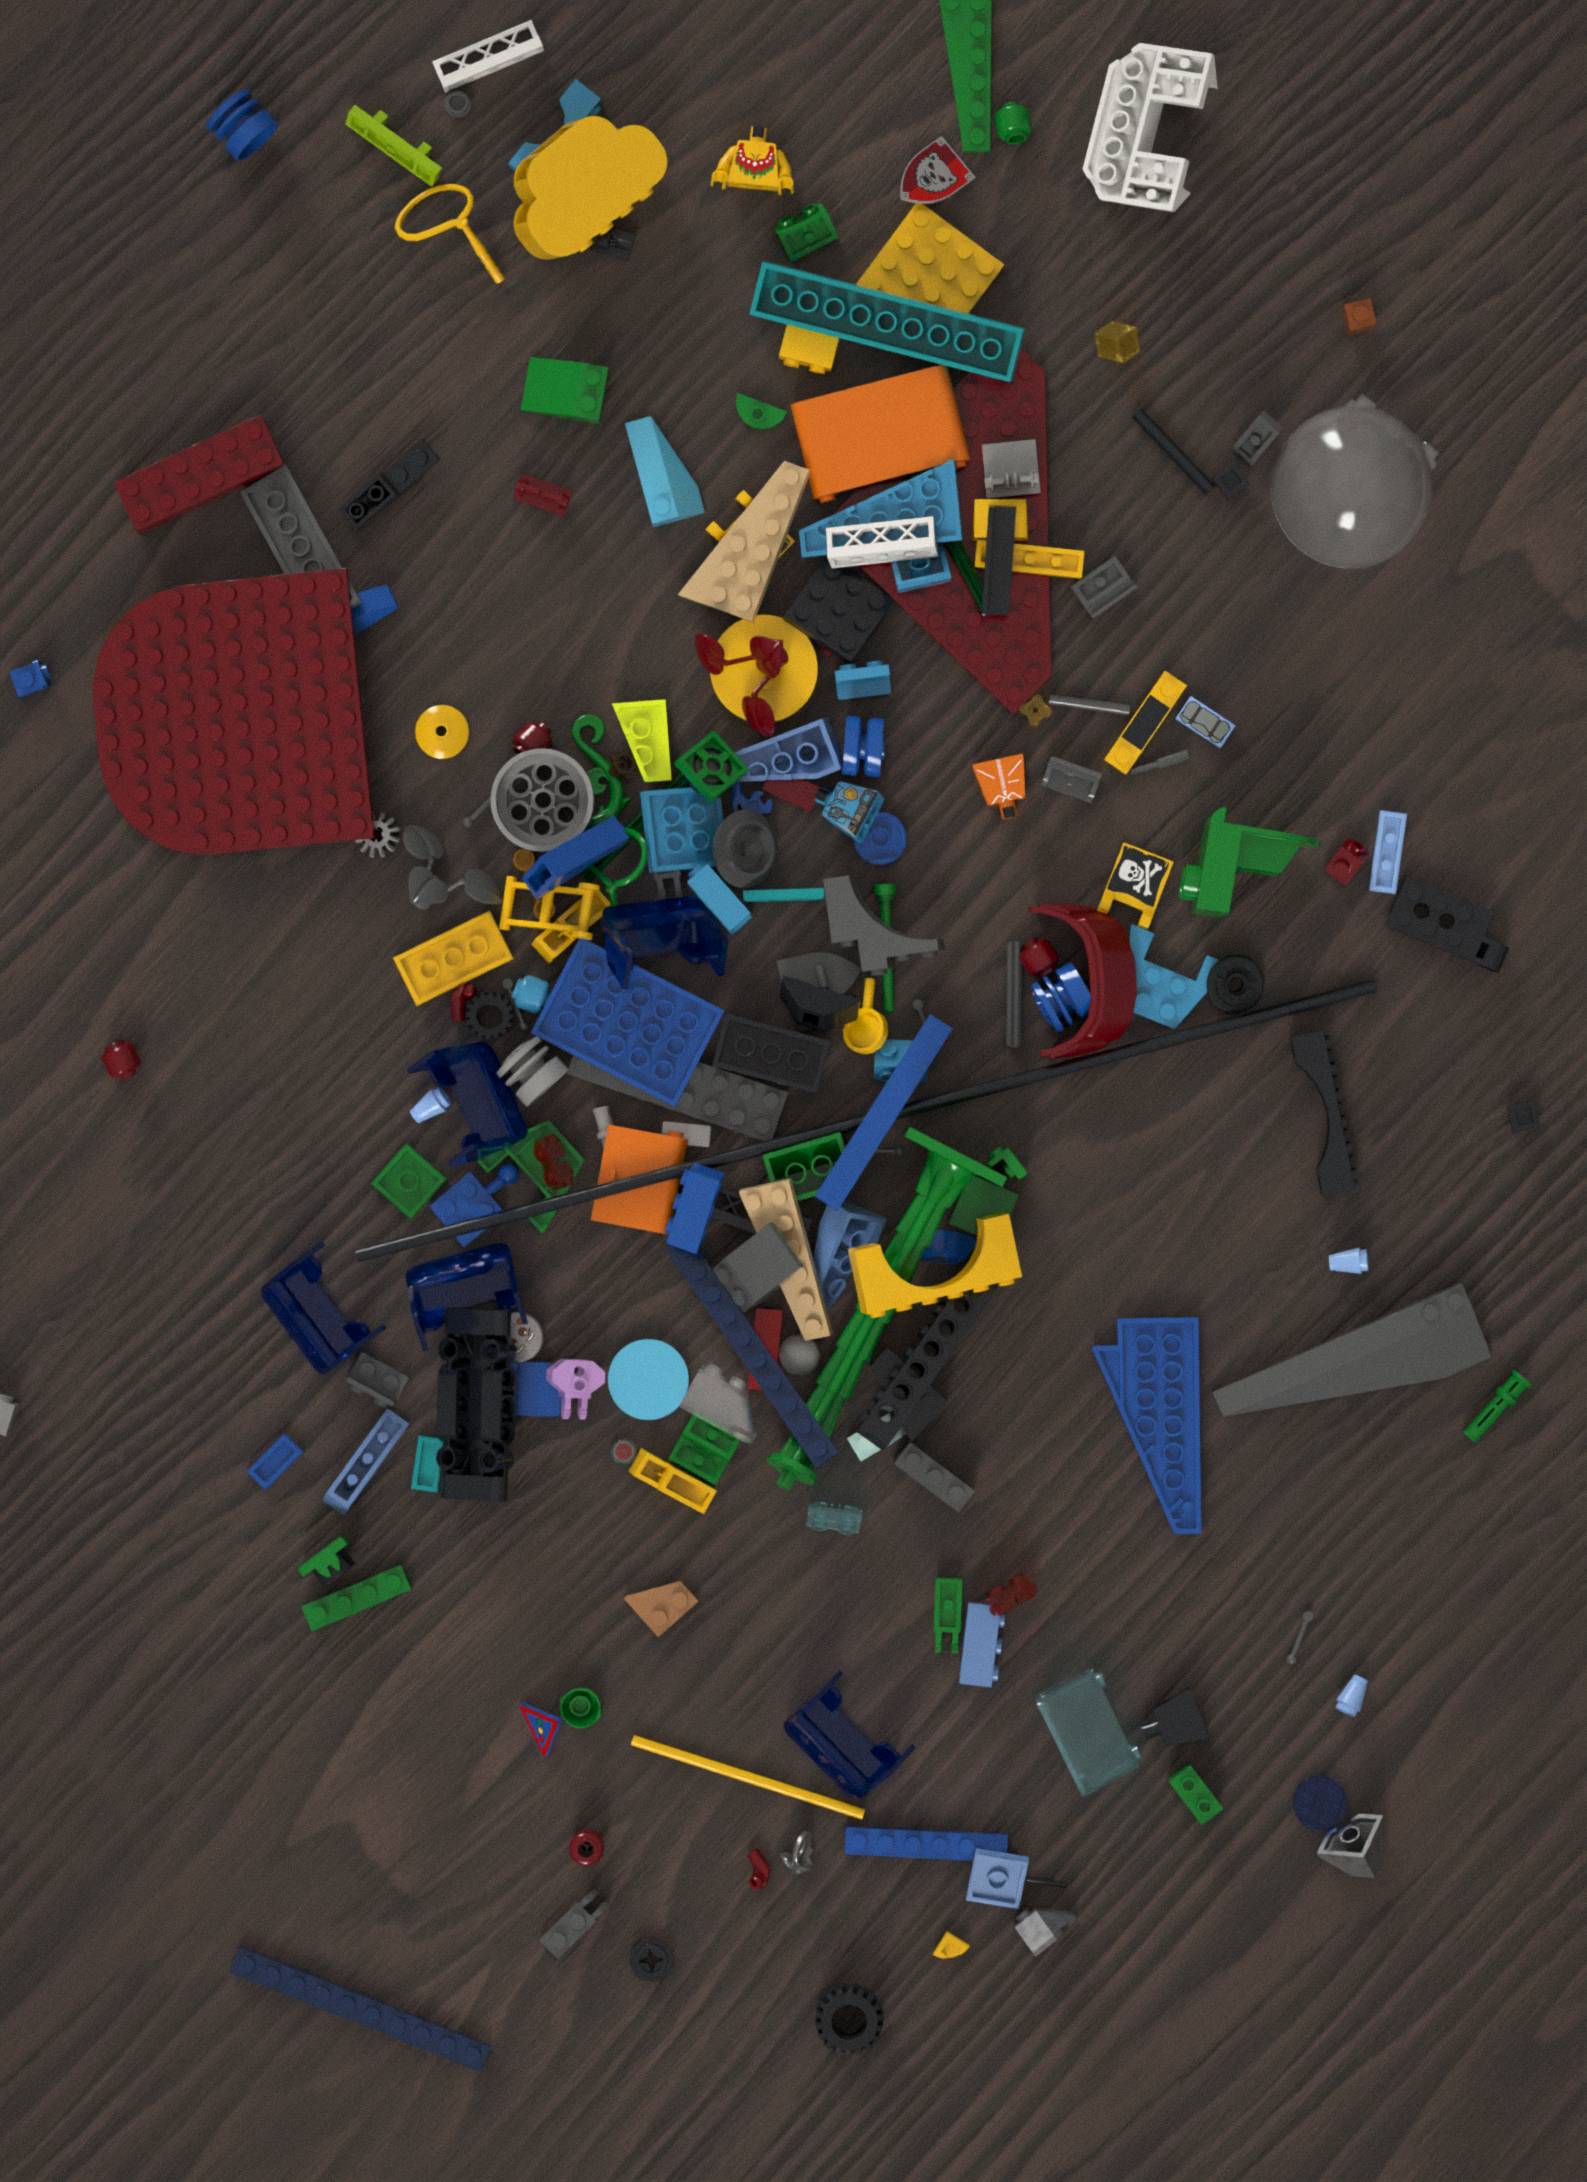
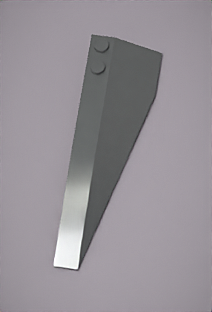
(1396, 1350)

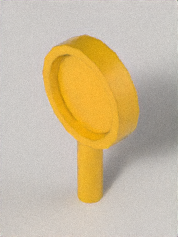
(870, 1029)

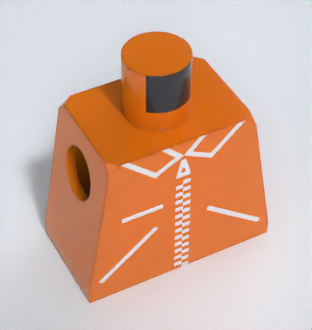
(1002, 783)

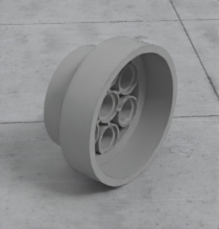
(505, 798)

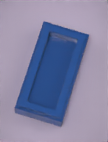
(275, 1461)

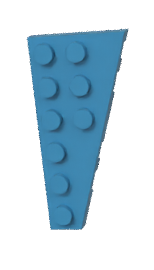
(925, 495)

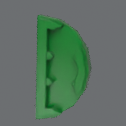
(757, 413)

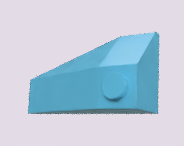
(664, 479)

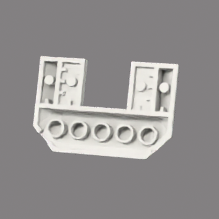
(1127, 122)

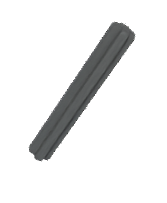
(1014, 994)

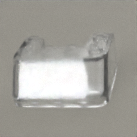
(722, 1402)

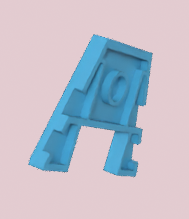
(1161, 992)

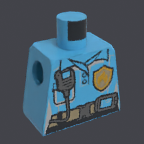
(850, 808)

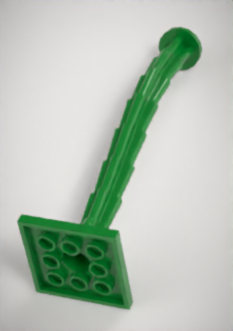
(940, 1184)

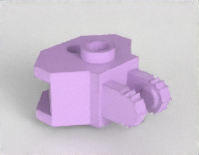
(572, 1385)

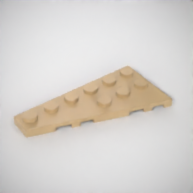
(745, 558)

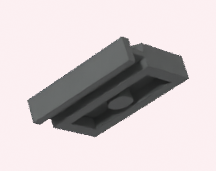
(1103, 587)

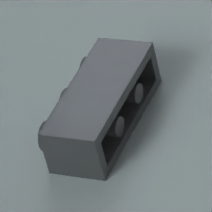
(934, 1476)

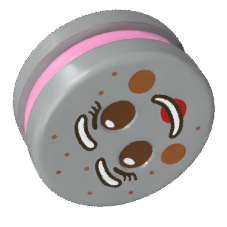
(526, 1337)

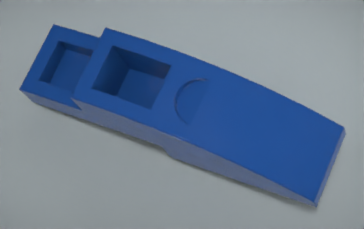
(375, 605)

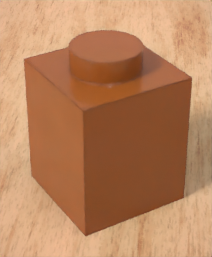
(1358, 316)

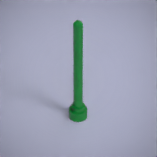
(885, 895)

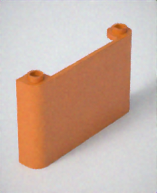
(880, 431)

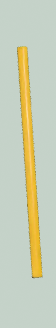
(748, 1777)

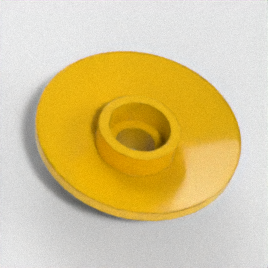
(455, 737)

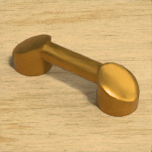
(523, 861)

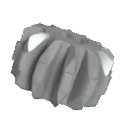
(386, 834)

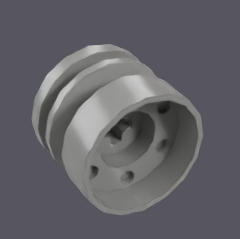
(531, 1071)

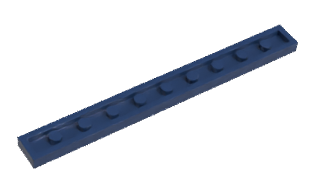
(754, 1355)
(360, 2008)

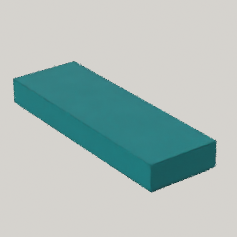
(783, 895)

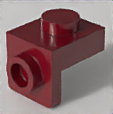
(1347, 860)

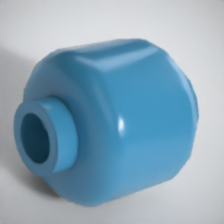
(531, 994)

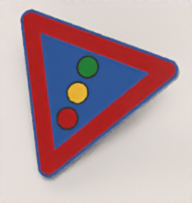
(542, 1727)

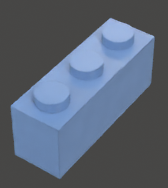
(980, 1645)

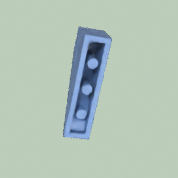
(365, 1462)

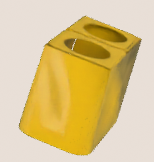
(980, 519)

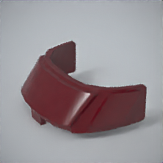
(1111, 978)

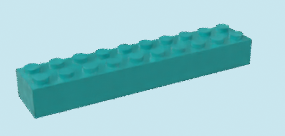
(887, 321)

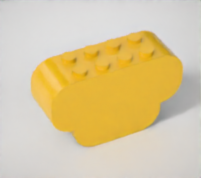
(583, 183)

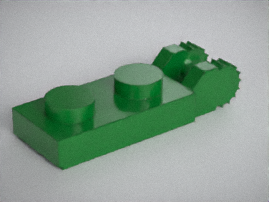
(947, 1610)

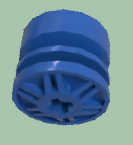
(246, 130)
(1062, 998)

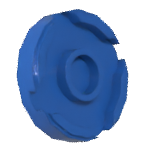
(883, 841)

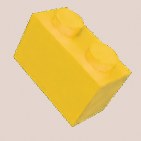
(808, 349)

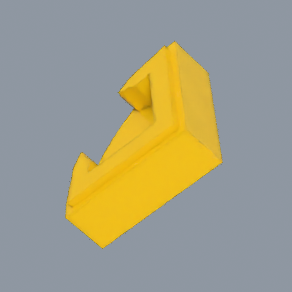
(950, 1946)

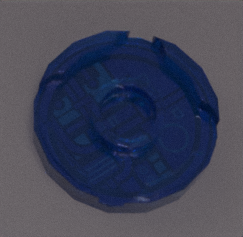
(1319, 1803)

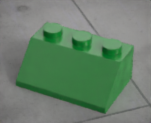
(805, 1163)

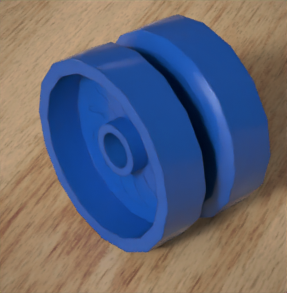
(863, 746)

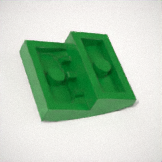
(703, 1450)

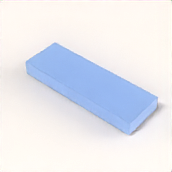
(1387, 852)

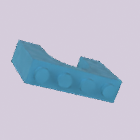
(718, 898)

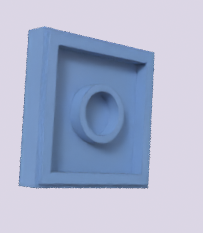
(997, 1878)

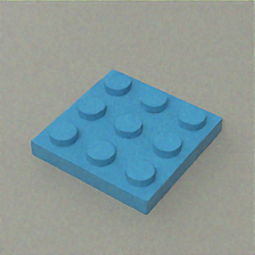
(679, 828)

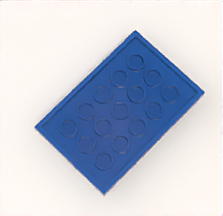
(638, 1034)

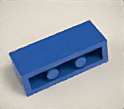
(694, 1207)

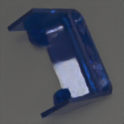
(661, 928)
(482, 1097)
(461, 1283)
(312, 1316)
(839, 1746)

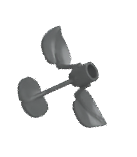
(427, 888)

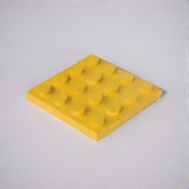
(932, 263)

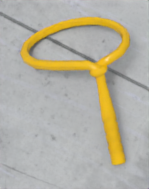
(461, 223)

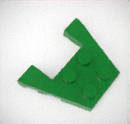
(524, 1156)

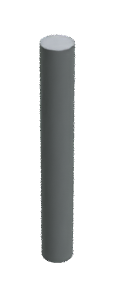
(1088, 704)

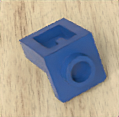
(30, 678)

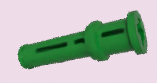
(1509, 1398)

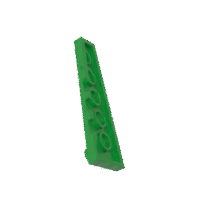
(969, 55)

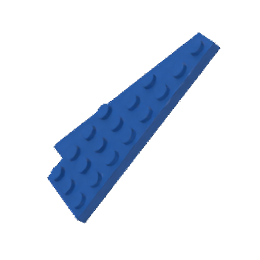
(1158, 1395)

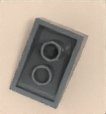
(757, 1268)

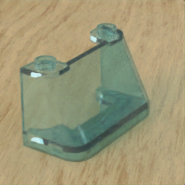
(1087, 1732)

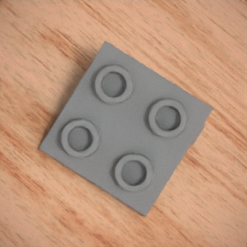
(1011, 468)

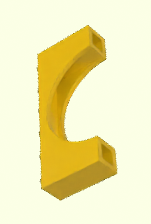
(991, 1263)

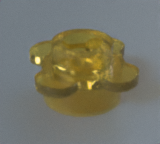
(1043, 710)

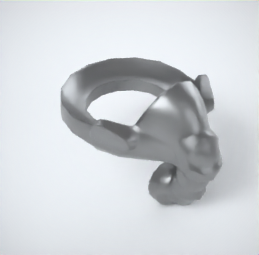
(800, 1862)

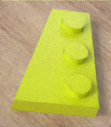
(647, 736)

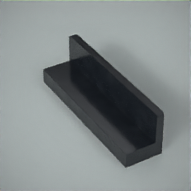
(998, 560)

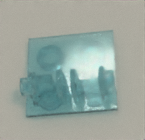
(823, 1518)

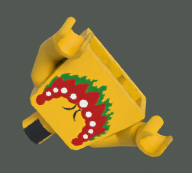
(754, 165)

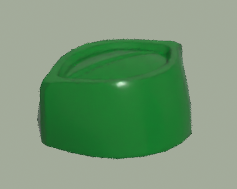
(580, 1708)

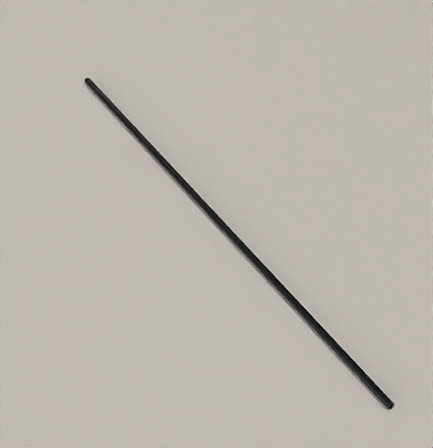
(852, 1124)

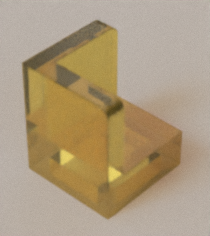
(1117, 342)

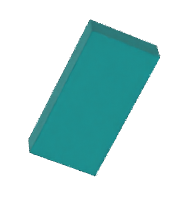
(426, 1470)

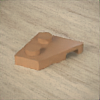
(662, 1605)

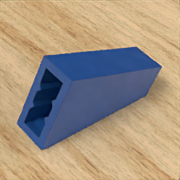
(574, 856)

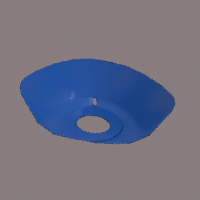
(954, 1245)

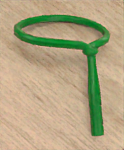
(611, 886)

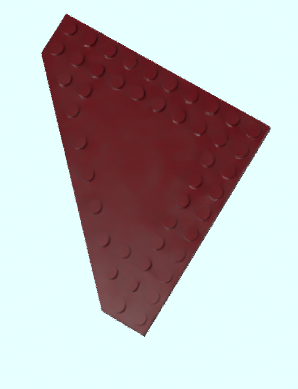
(1000, 651)

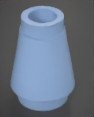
(430, 1105)
(1350, 1261)
(1352, 1696)

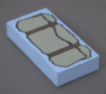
(1205, 722)

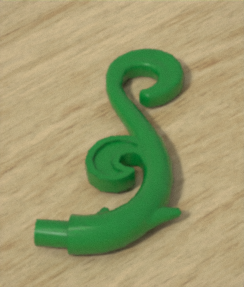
(617, 799)

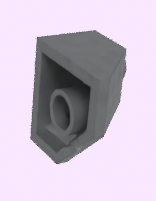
(1356, 1847)
(1042, 1926)

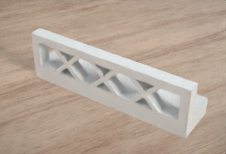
(490, 62)
(878, 551)

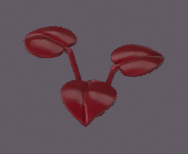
(769, 659)

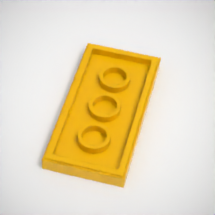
(453, 958)

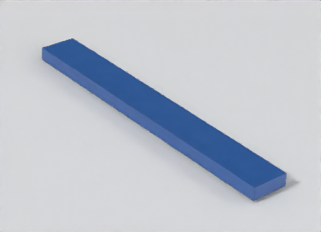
(883, 1112)

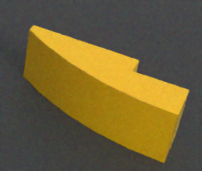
(553, 942)
(672, 1481)

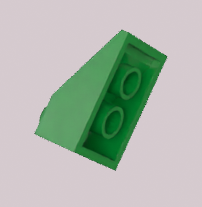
(565, 389)

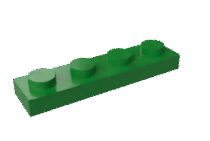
(356, 1597)

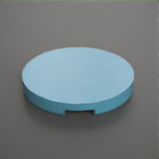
(648, 1379)

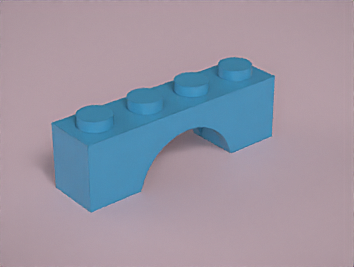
(577, 104)

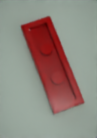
(768, 1328)

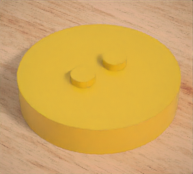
(787, 691)

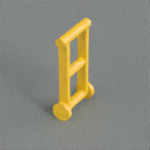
(581, 931)

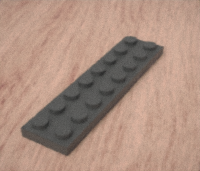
(709, 1096)

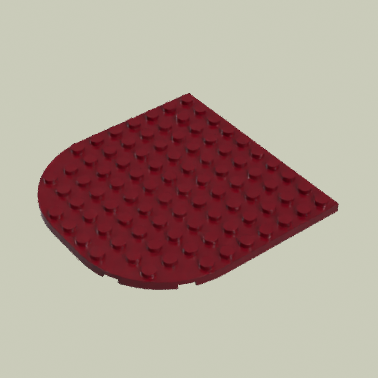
(237, 715)

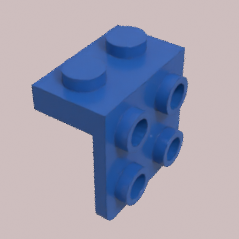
(533, 1392)

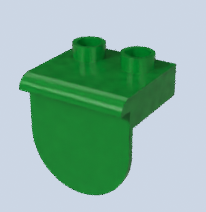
(1233, 848)

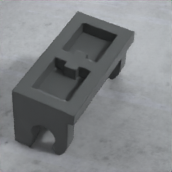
(1071, 779)

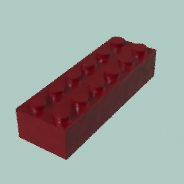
(199, 474)

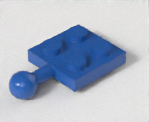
(471, 1199)

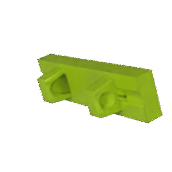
(375, 132)

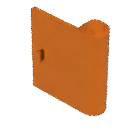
(632, 1153)

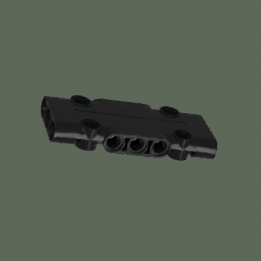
(476, 1405)

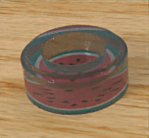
(623, 1451)

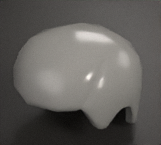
(799, 1356)

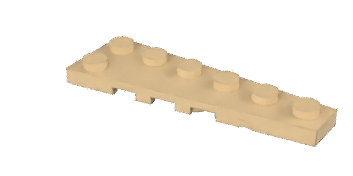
(778, 1204)

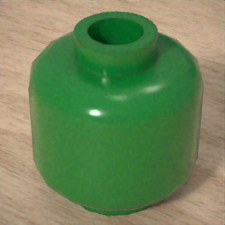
(1013, 123)

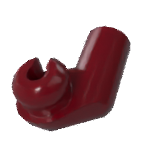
(458, 999)
(761, 1870)

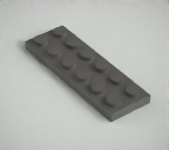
(292, 526)

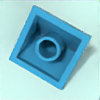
(921, 572)

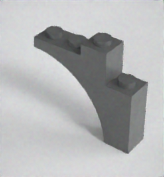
(878, 943)

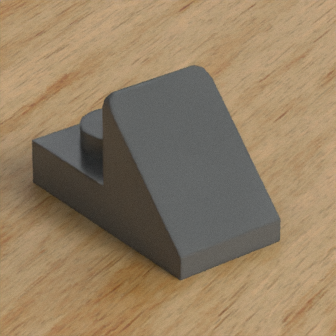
(1257, 438)

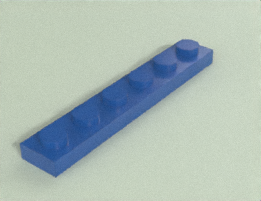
(920, 1843)

